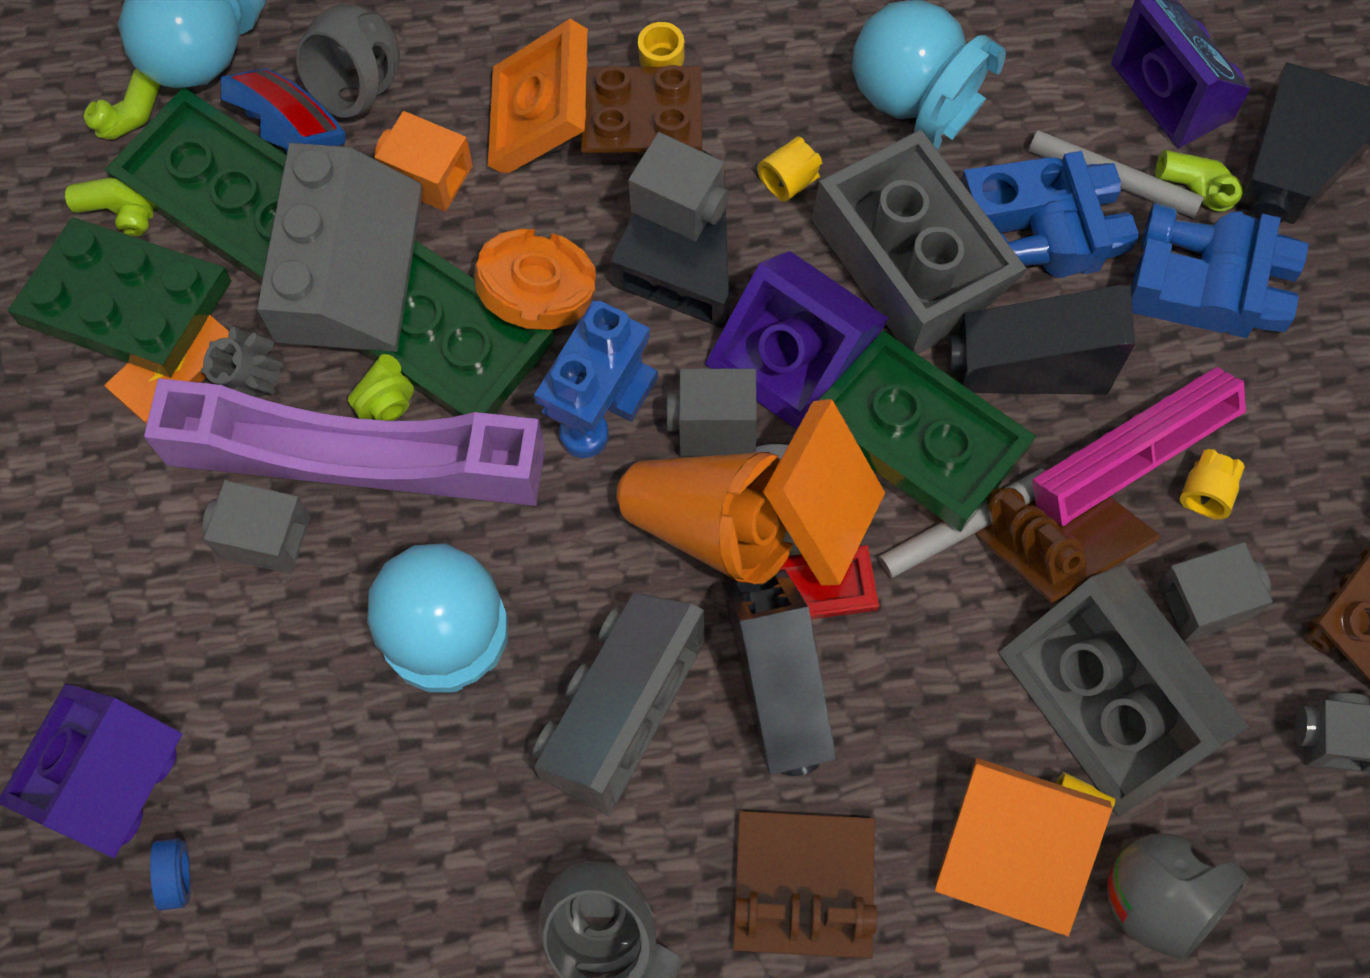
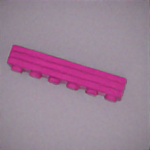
(1139, 445)

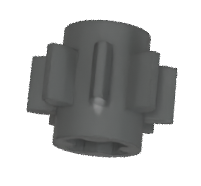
(243, 363)

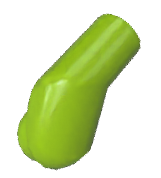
(127, 115)
(1202, 177)
(115, 196)

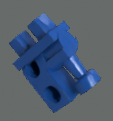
(1061, 207)
(1230, 280)
(595, 374)

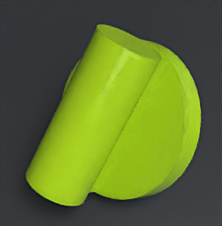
(382, 391)

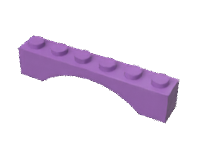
(242, 434)

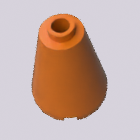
(710, 510)

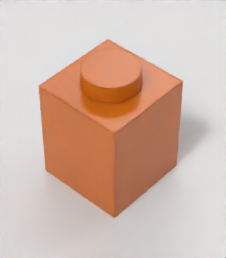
(428, 155)

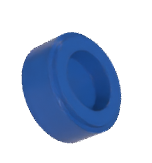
(170, 874)

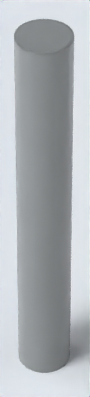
(1132, 180)
(944, 535)

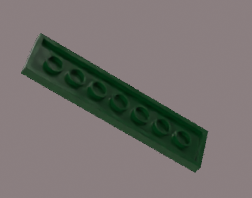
(225, 193)

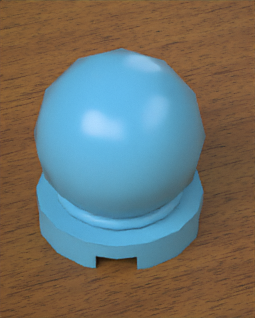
(184, 39)
(918, 66)
(437, 617)

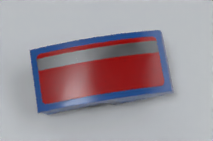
(284, 108)

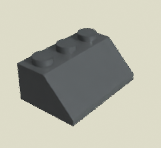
(914, 240)
(339, 250)
(1122, 688)
(620, 699)

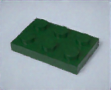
(120, 296)
(927, 430)

